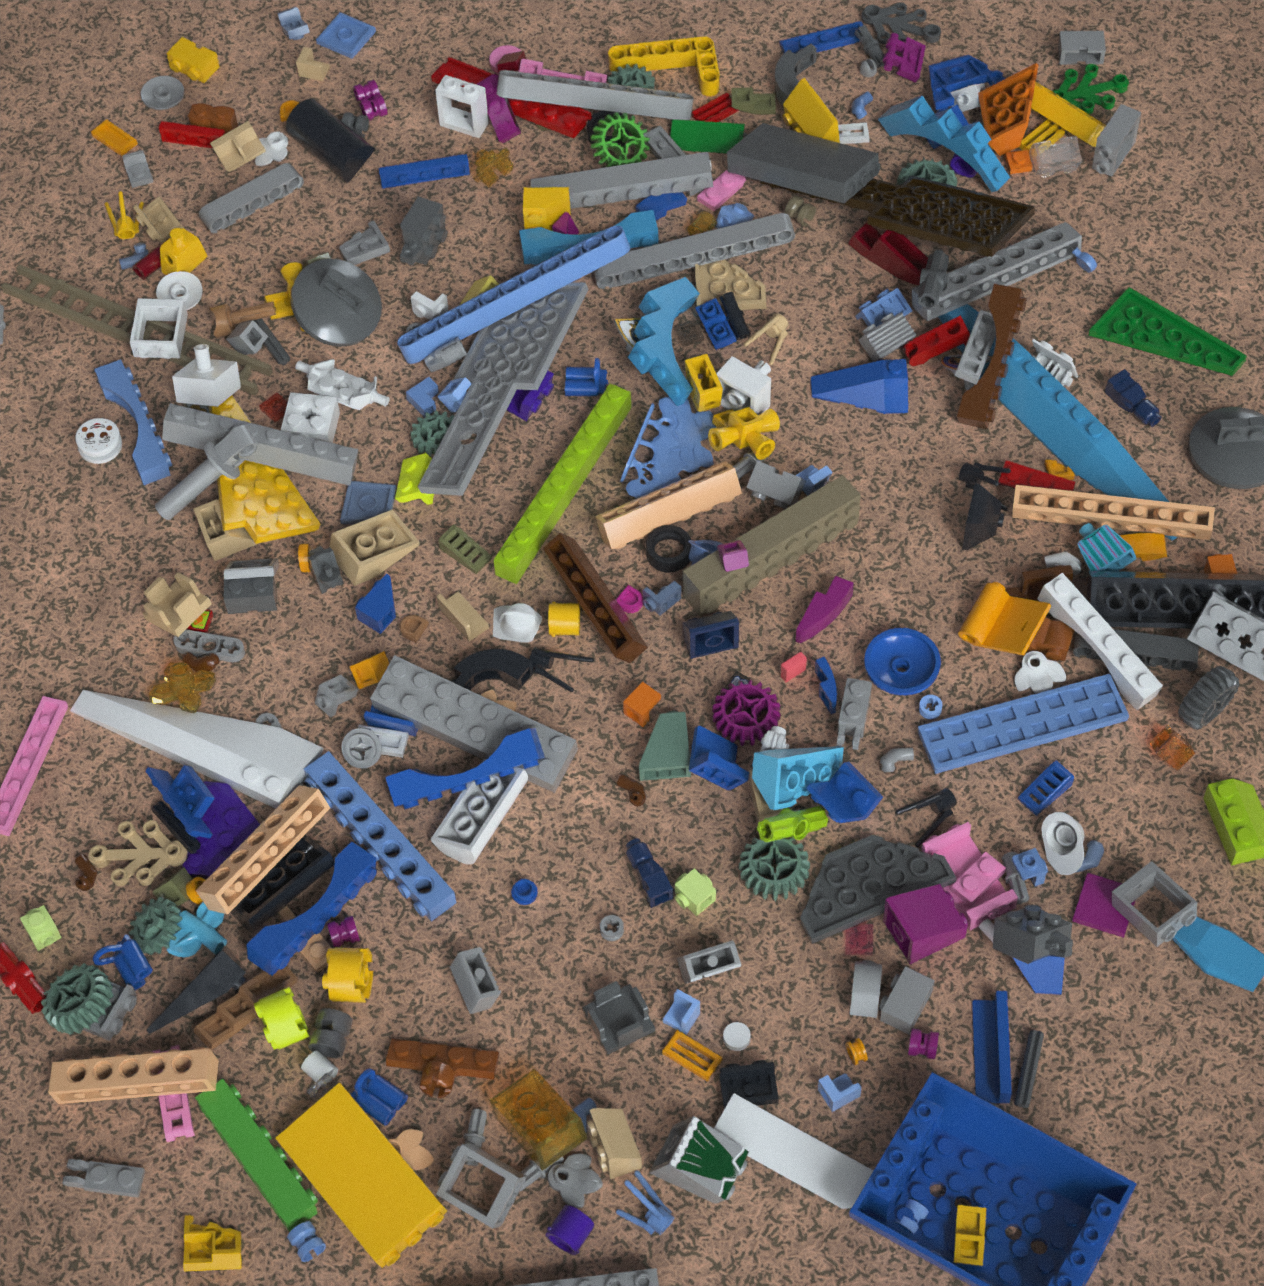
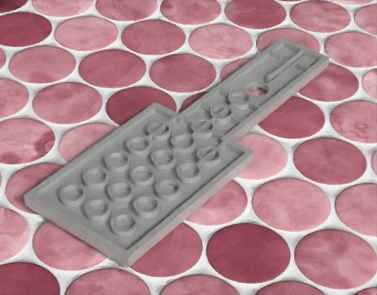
(501, 360)

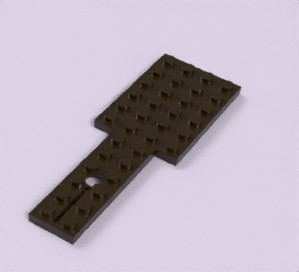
(939, 213)

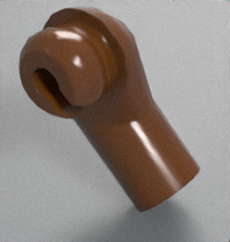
(205, 663)
(635, 789)
(89, 873)

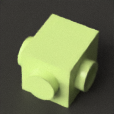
(694, 891)
(40, 927)

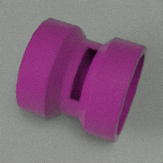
(367, 91)
(374, 107)
(343, 932)
(929, 1041)

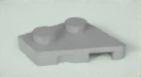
(365, 245)

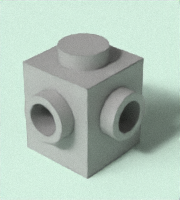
(247, 338)

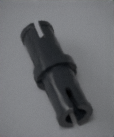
(735, 316)

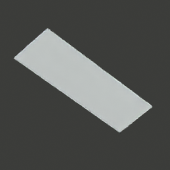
(793, 1153)

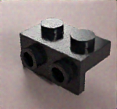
(751, 1082)

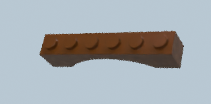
(979, 401)

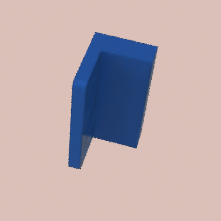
(381, 720)

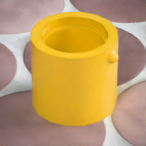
(564, 619)

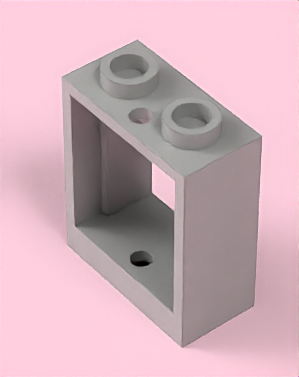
(1116, 140)
(1140, 883)
(505, 1197)

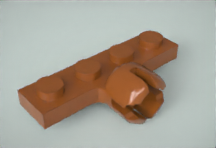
(441, 1063)

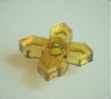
(182, 686)

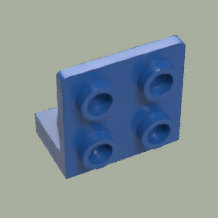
(716, 759)
(847, 795)

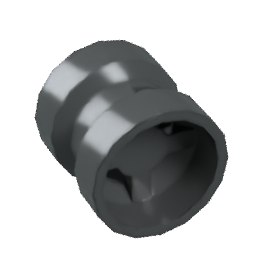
(356, 123)

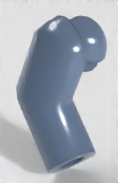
(140, 252)

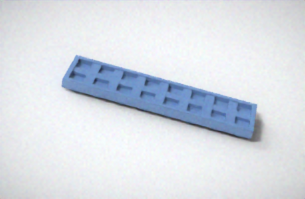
(1022, 723)

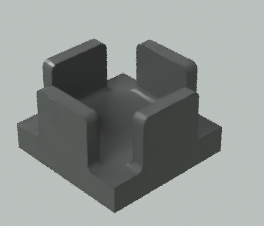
(618, 1016)

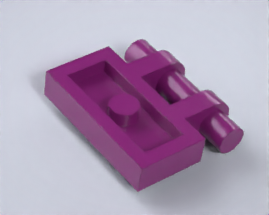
(910, 59)

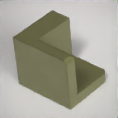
(174, 887)

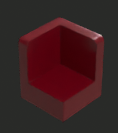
(511, 61)

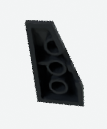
(215, 979)

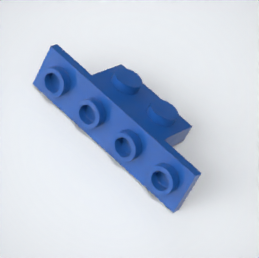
(186, 797)

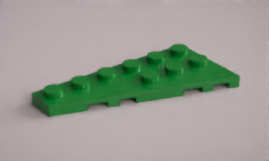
(1154, 329)

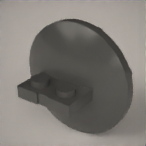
(336, 302)
(1229, 447)

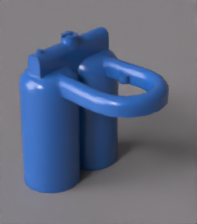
(585, 380)
(128, 960)
(378, 1096)

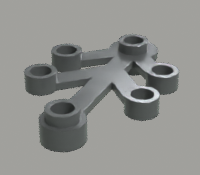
(876, 17)

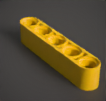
(1066, 115)

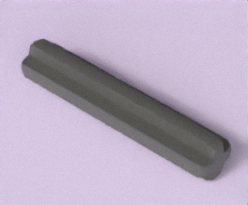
(273, 344)
(1029, 1069)

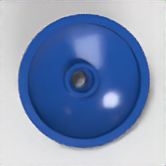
(905, 650)

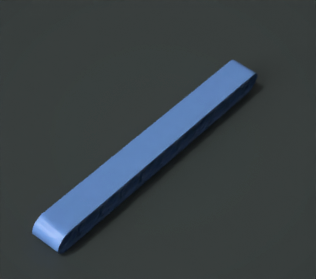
(515, 293)

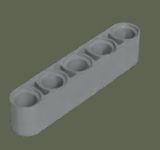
(250, 197)

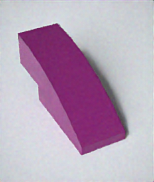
(824, 609)

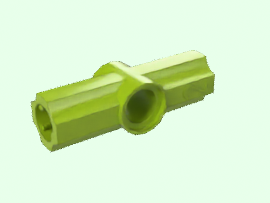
(792, 824)

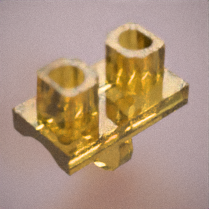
(487, 165)

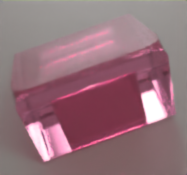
(859, 940)

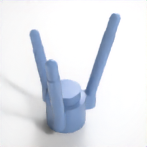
(658, 1216)

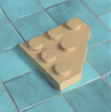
(722, 277)

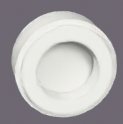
(736, 1036)

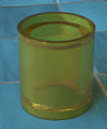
(702, 223)

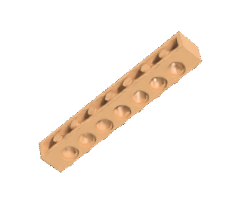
(1114, 511)

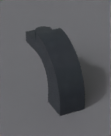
(493, 665)

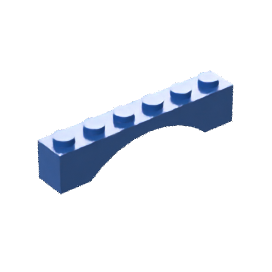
(514, 751)
(278, 943)

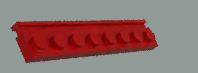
(559, 118)

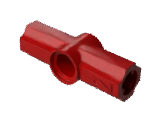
(20, 980)

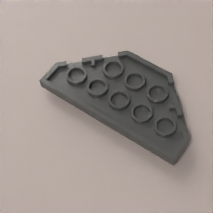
(862, 877)

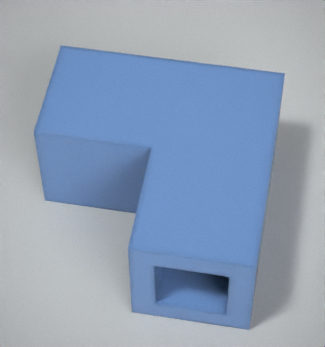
(421, 396)

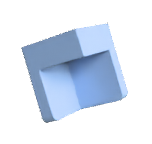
(682, 1012)
(838, 1091)

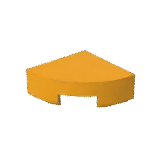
(1059, 470)

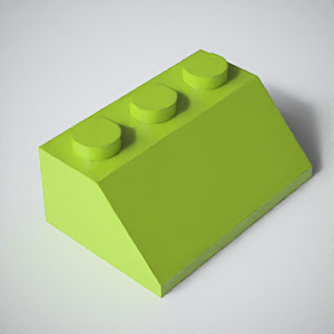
(1237, 819)

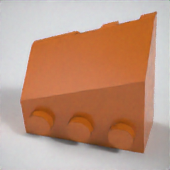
(1008, 109)

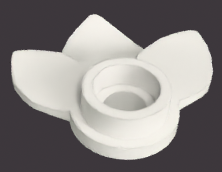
(275, 149)
(1039, 677)

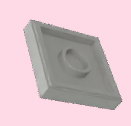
(251, 568)

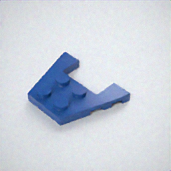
(958, 74)

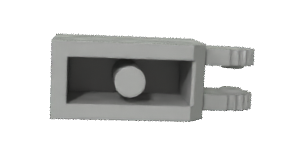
(854, 711)

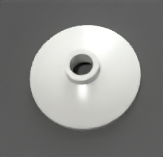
(180, 283)

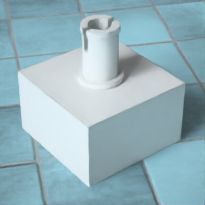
(206, 379)
(745, 386)

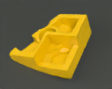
(219, 1245)

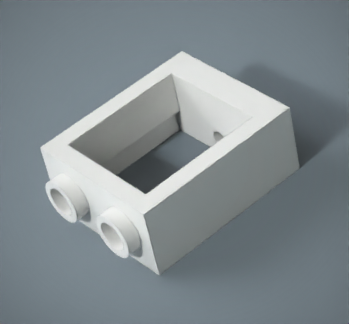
(457, 119)
(149, 311)

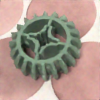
(929, 170)
(795, 862)
(77, 999)

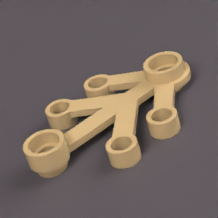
(141, 855)

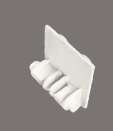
(1062, 363)

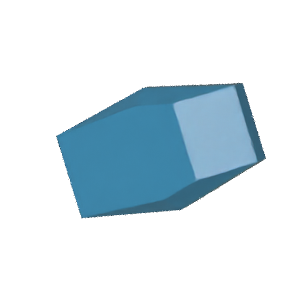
(1222, 953)

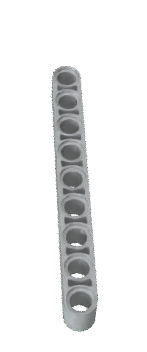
(594, 95)
(696, 249)

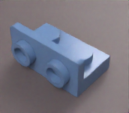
(887, 303)

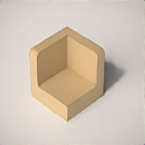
(309, 68)

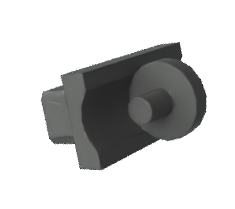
(325, 568)

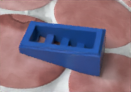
(1062, 783)

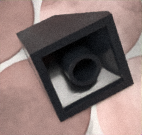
(982, 518)

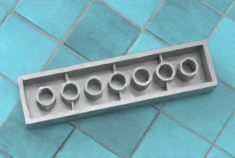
(467, 719)

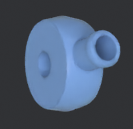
(1085, 260)

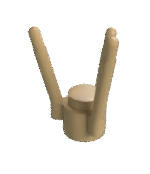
(773, 328)

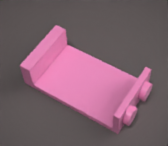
(961, 855)

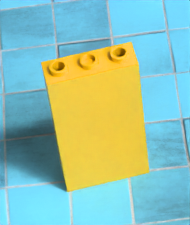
(361, 1176)

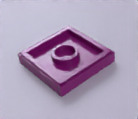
(1096, 907)

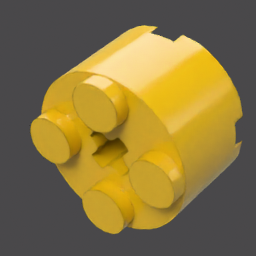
(348, 974)

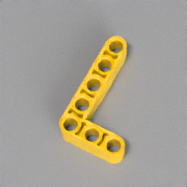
(672, 54)

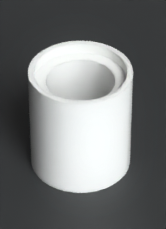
(317, 1065)

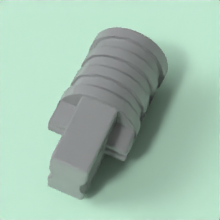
(445, 355)

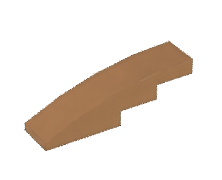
(240, 1009)

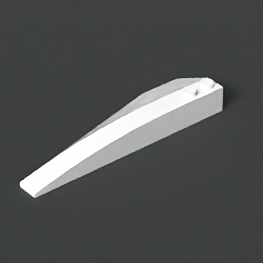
(245, 754)

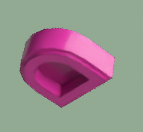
(630, 600)

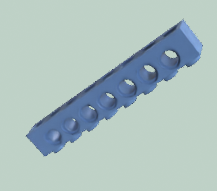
(329, 770)

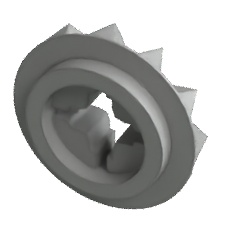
(354, 756)

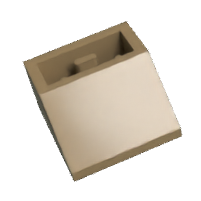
(220, 542)
(613, 1141)

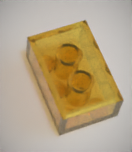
(538, 1119)

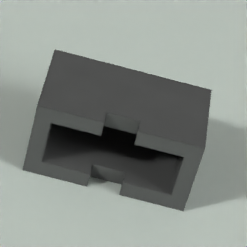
(250, 594)

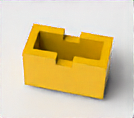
(192, 61)

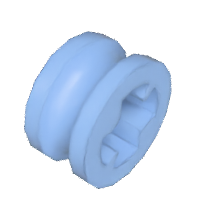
(930, 714)

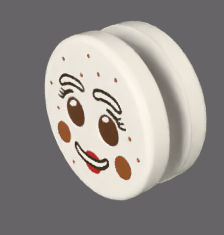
(98, 440)

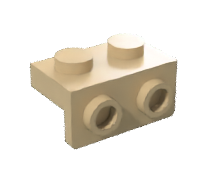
(158, 219)

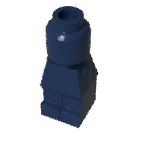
(1131, 397)
(649, 872)

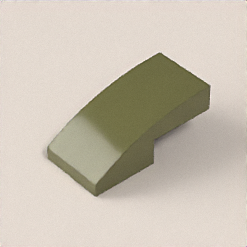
(746, 101)

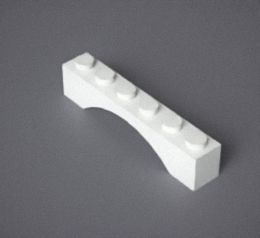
(1128, 671)

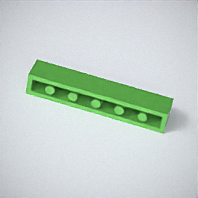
(257, 1156)

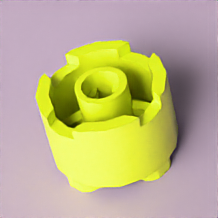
(283, 1019)

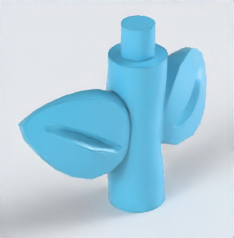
(197, 930)

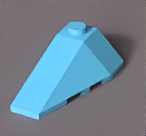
(787, 772)

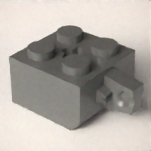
(422, 231)
(1032, 934)

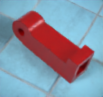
(936, 341)

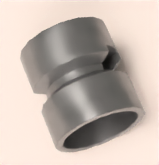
(330, 1033)

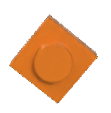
(1018, 161)

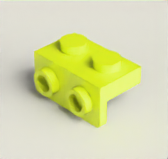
(410, 477)

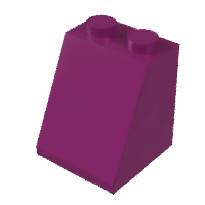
(924, 921)

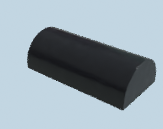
(328, 138)
(283, 883)

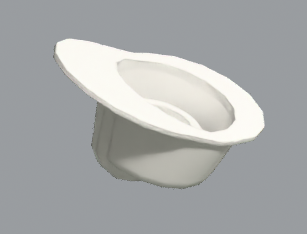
(516, 622)
(1063, 842)

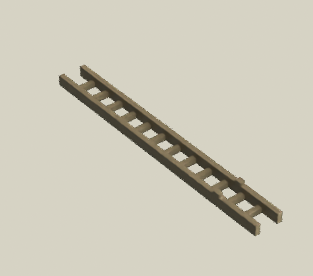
(122, 334)

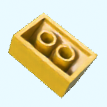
(809, 114)

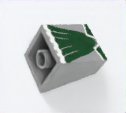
(700, 1160)

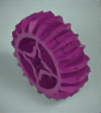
(752, 701)

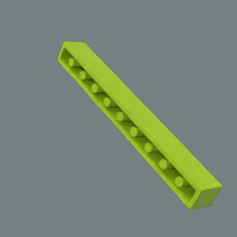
(562, 484)

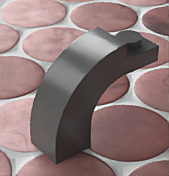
(789, 67)

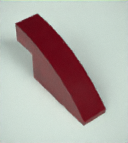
(890, 252)

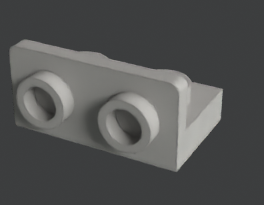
(112, 1023)

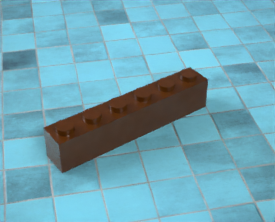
(595, 598)

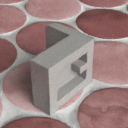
(137, 169)
(333, 693)

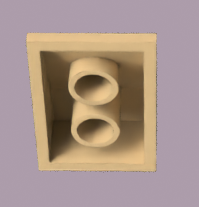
(372, 546)

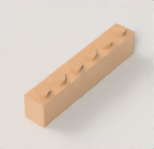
(668, 505)

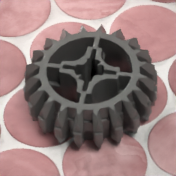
(1208, 697)

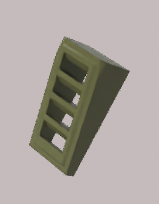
(453, 539)

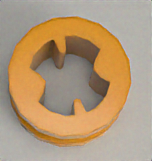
(856, 1051)

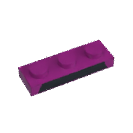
(499, 111)

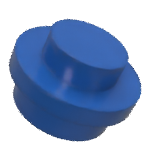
(524, 892)

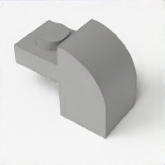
(866, 989)

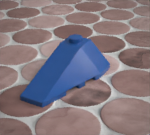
(873, 385)

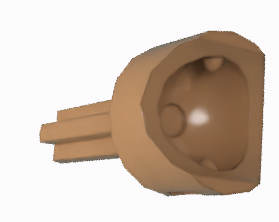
(227, 320)

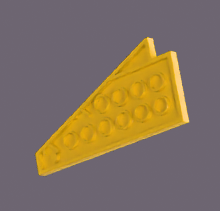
(261, 496)

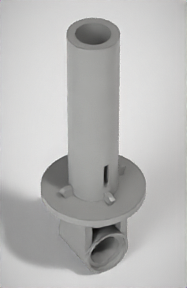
(222, 459)

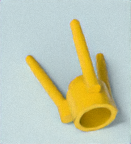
(125, 226)

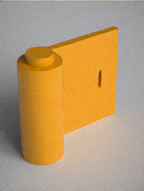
(1003, 620)

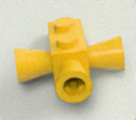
(282, 300)
(744, 430)

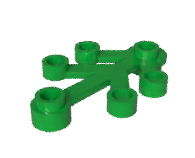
(1088, 93)

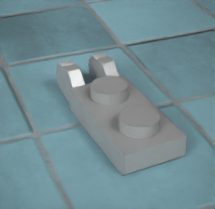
(106, 1178)

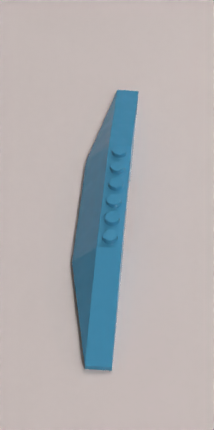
(1065, 423)

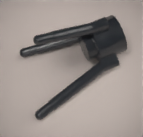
(973, 474)
(544, 659)
(940, 803)

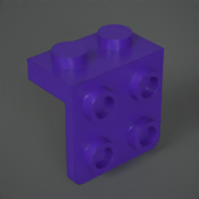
(529, 401)

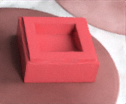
(793, 666)

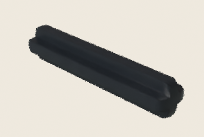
(176, 827)

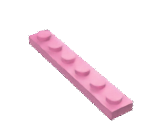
(29, 760)

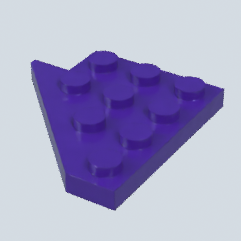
(230, 825)

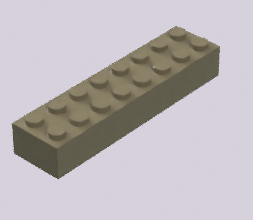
(774, 545)

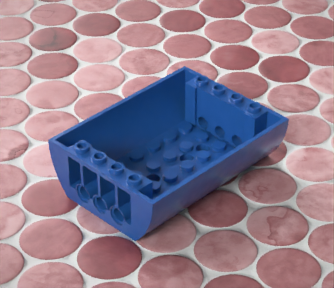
(999, 1166)

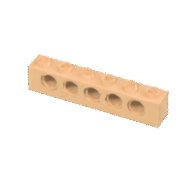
(263, 849)
(200, 1077)

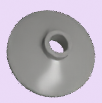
(162, 92)

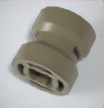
(799, 210)

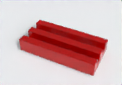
(713, 108)

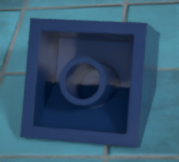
(711, 634)

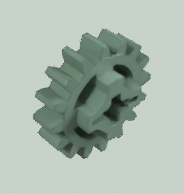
(632, 77)
(432, 430)
(156, 925)

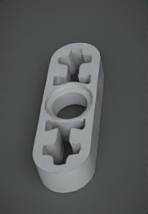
(203, 638)

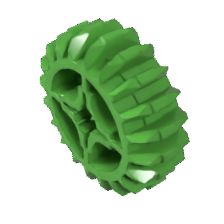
(619, 133)

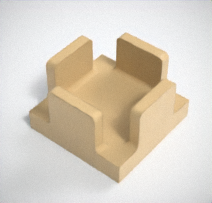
(174, 606)

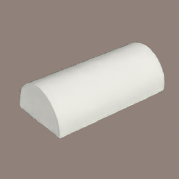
(477, 816)

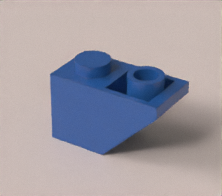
(378, 606)

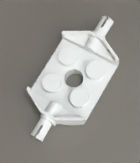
(335, 382)

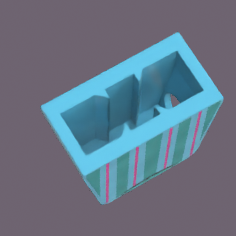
(1104, 549)

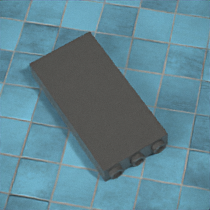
(803, 162)

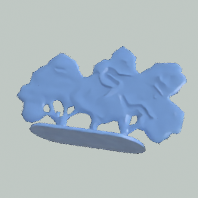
(674, 448)

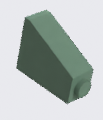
(667, 749)

